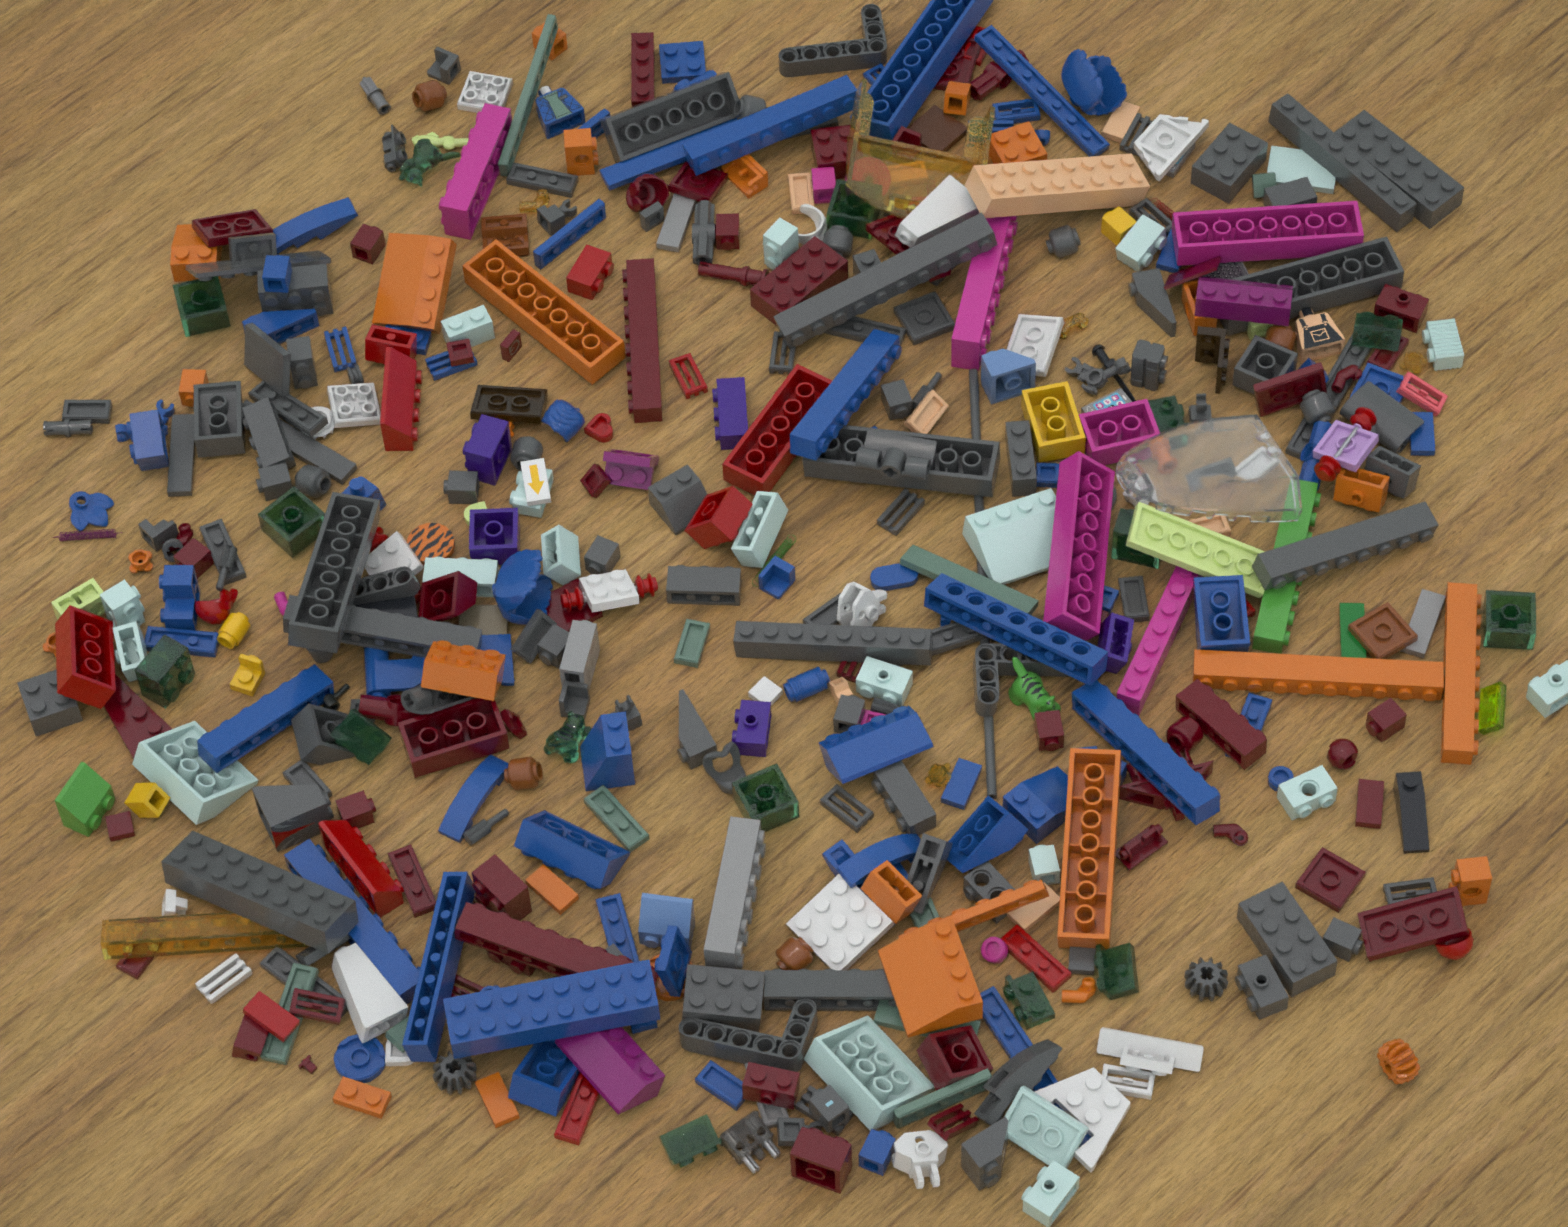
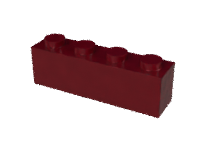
(642, 67)
(1222, 724)

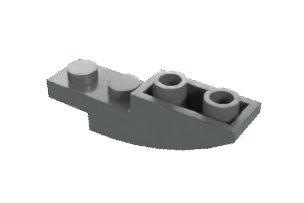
(1021, 1070)

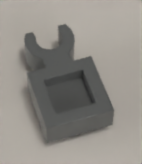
(789, 1129)

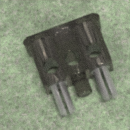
(748, 1131)

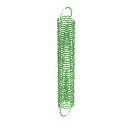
(775, 553)

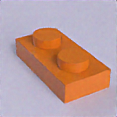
(362, 1097)

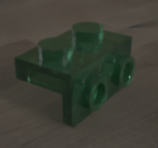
(1377, 331)
(361, 737)
(1116, 970)
(689, 1141)

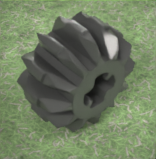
(1198, 981)
(454, 1073)

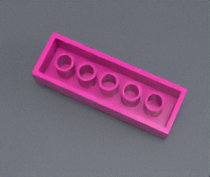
(475, 172)

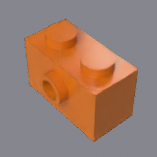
(1361, 489)
(891, 892)

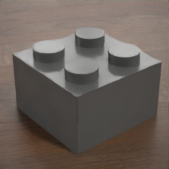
(1262, 362)
(46, 707)

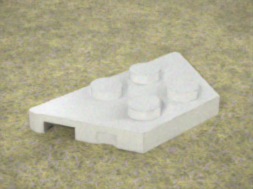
(1167, 142)

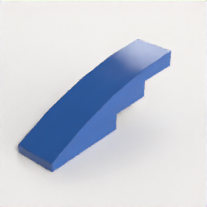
(316, 222)

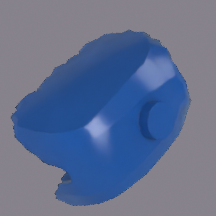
(1093, 83)
(521, 587)

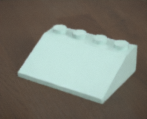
(1013, 537)
(183, 775)
(867, 1071)

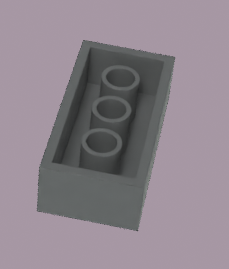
(1287, 938)

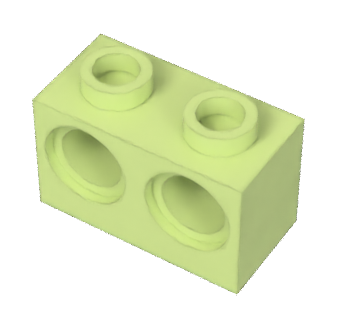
(83, 597)

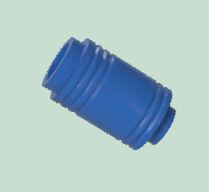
(806, 684)

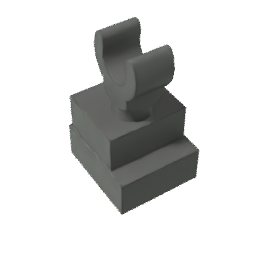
(553, 218)
(1200, 410)
(633, 716)

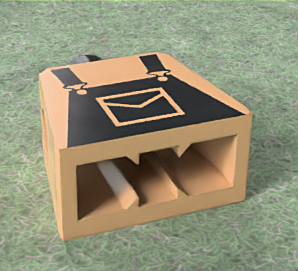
(1317, 336)

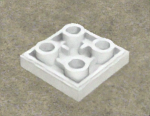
(483, 89)
(354, 405)

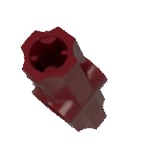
(991, 79)
(386, 709)

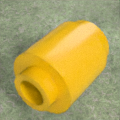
(233, 630)

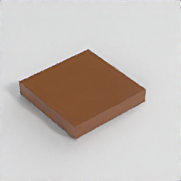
(1382, 632)

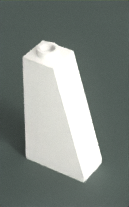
(939, 211)
(367, 994)

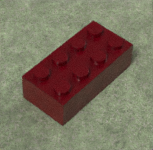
(798, 278)
(453, 736)

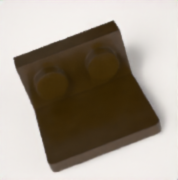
(1213, 348)

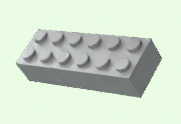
(735, 894)

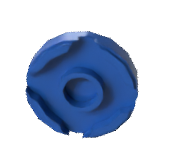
(359, 1060)

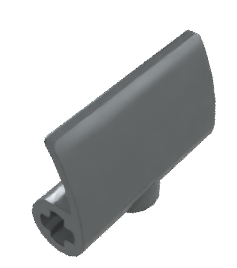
(1394, 420)
(896, 455)
(427, 701)

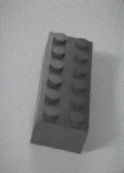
(670, 117)
(1404, 166)

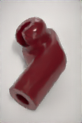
(1343, 375)
(185, 535)

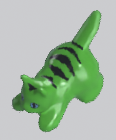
(1030, 690)

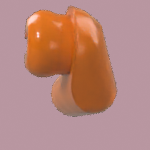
(1082, 994)

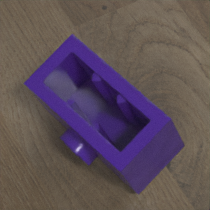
(1116, 639)
(753, 728)

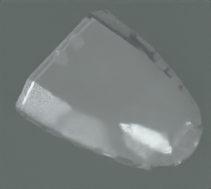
(1214, 469)

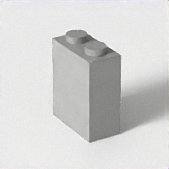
(580, 653)

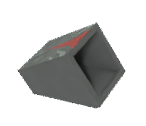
(292, 812)

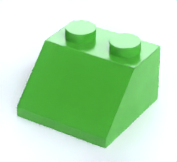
(84, 800)

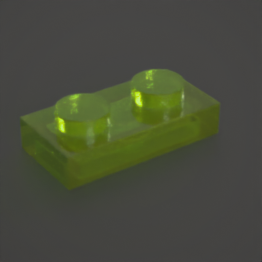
(1492, 708)

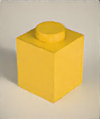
(1116, 224)
(147, 800)

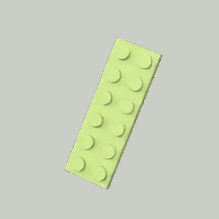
(1192, 547)

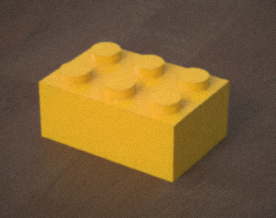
(1053, 421)

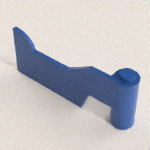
(403, 674)

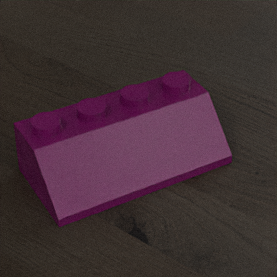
(1243, 301)
(614, 1067)

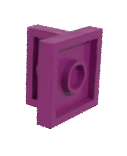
(630, 468)

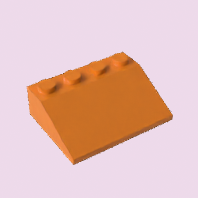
(414, 281)
(931, 979)

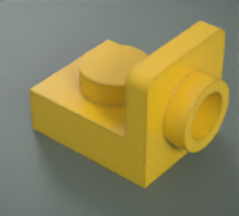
(248, 675)

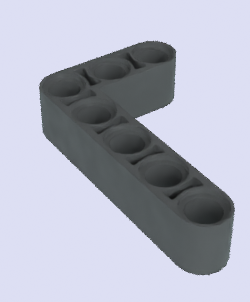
(839, 55)
(379, 587)
(997, 666)
(724, 1040)

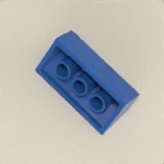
(875, 744)
(570, 849)

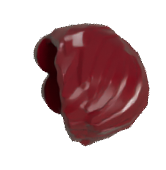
(646, 191)

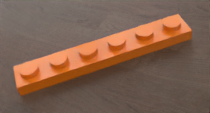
(989, 909)

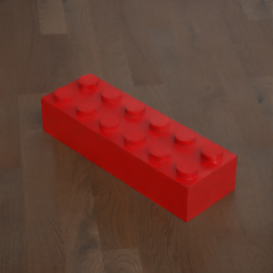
(765, 447)

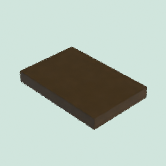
(509, 403)

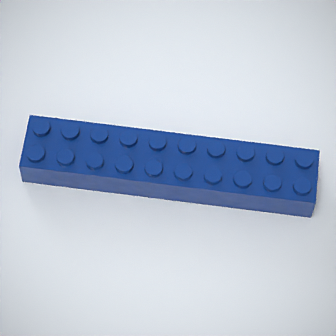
(921, 62)

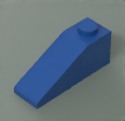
(284, 324)

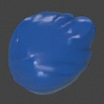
(564, 419)

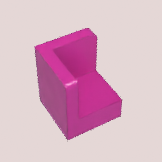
(823, 184)

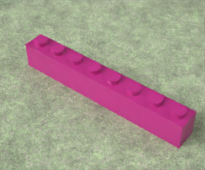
(1157, 640)

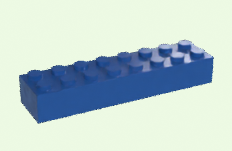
(551, 1009)

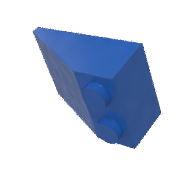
(1221, 613)
(1039, 803)
(985, 836)
(544, 1078)

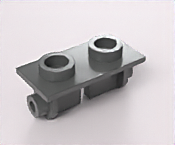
(394, 143)

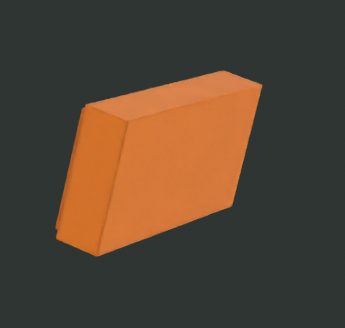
(552, 889)
(496, 1100)

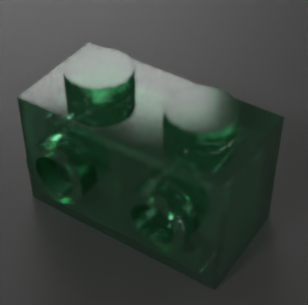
(1167, 412)

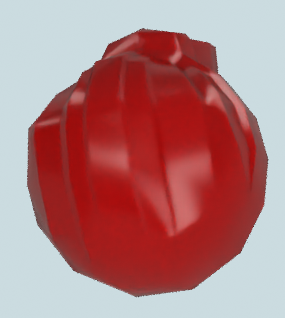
(216, 610)
(1456, 948)

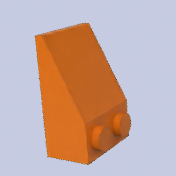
(190, 249)

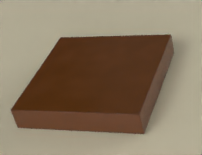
(938, 129)

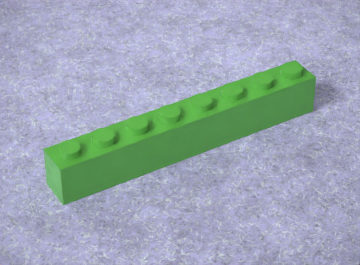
(1276, 604)

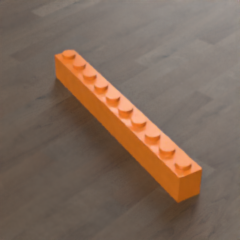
(1319, 675)

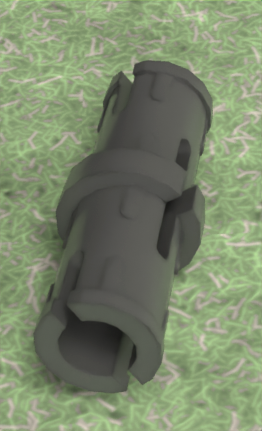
(68, 427)

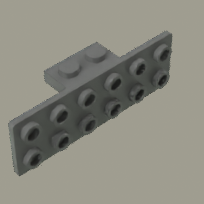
(249, 256)

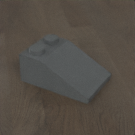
(218, 419)

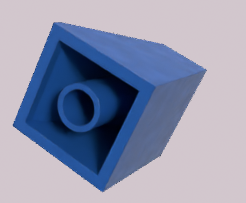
(608, 753)

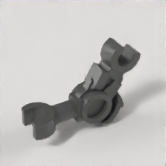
(1096, 377)

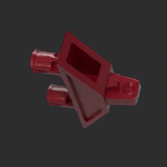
(1144, 793)

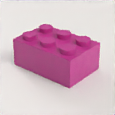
(1117, 429)

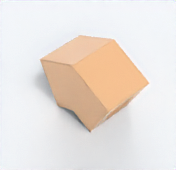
(838, 687)

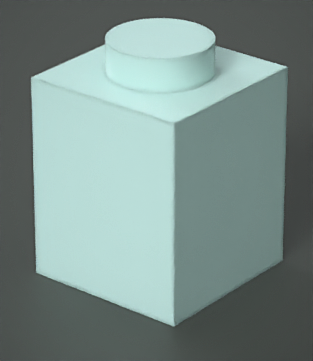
(1044, 864)

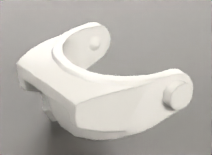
(819, 220)

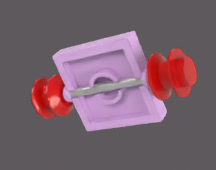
(1345, 445)

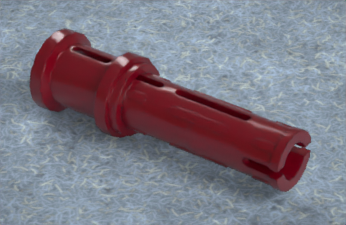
(743, 275)

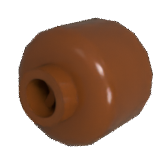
(429, 95)
(1282, 336)
(523, 773)
(794, 954)

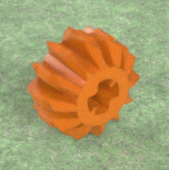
(1398, 1061)

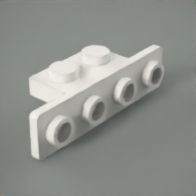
(1149, 1052)

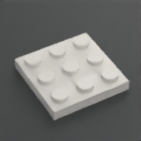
(840, 924)

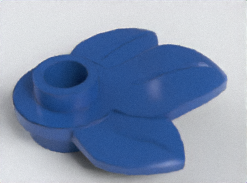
(90, 512)

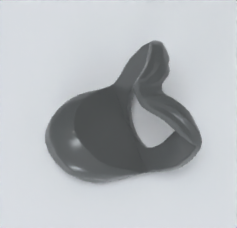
(725, 779)

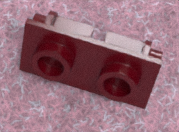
(1141, 846)

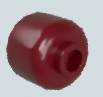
(1184, 734)

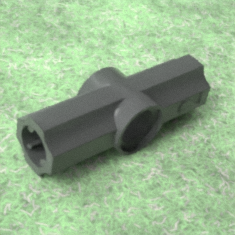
(703, 232)

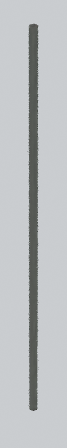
(979, 506)

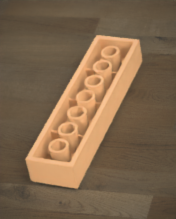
(1056, 185)

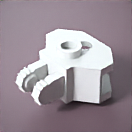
(861, 605)
(920, 1158)

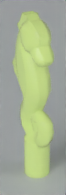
(447, 142)

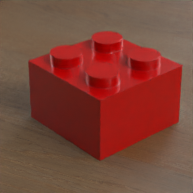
(718, 517)

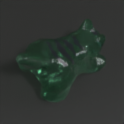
(424, 158)
(567, 738)

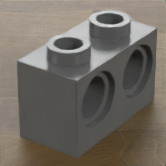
(994, 885)

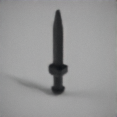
(1098, 350)

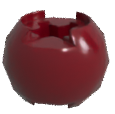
(1342, 754)

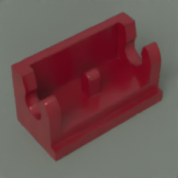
(249, 1040)

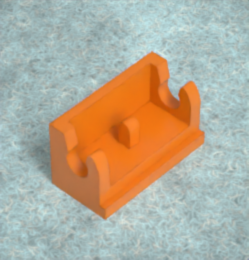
(746, 175)

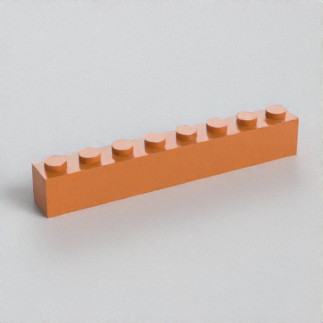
(1459, 673)

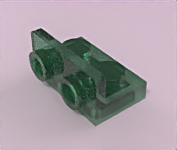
(1029, 1000)

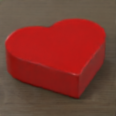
(600, 428)

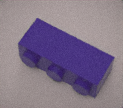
(730, 411)

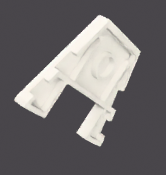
(1095, 1104)

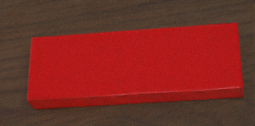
(1036, 958)
(577, 1111)

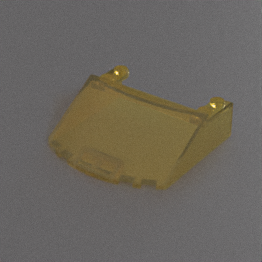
(900, 174)

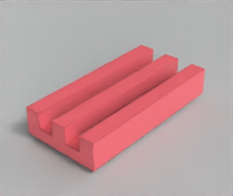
(1421, 396)

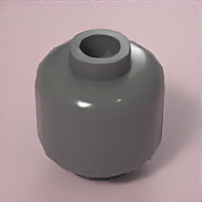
(748, 105)
(839, 240)
(1063, 241)
(1317, 407)
(525, 449)
(312, 481)

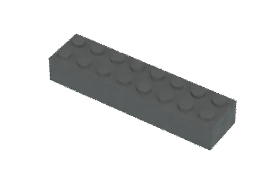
(1331, 278)
(957, 467)
(334, 572)
(260, 892)

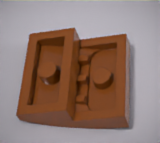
(508, 230)

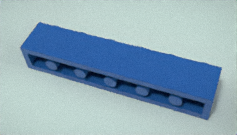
(263, 718)

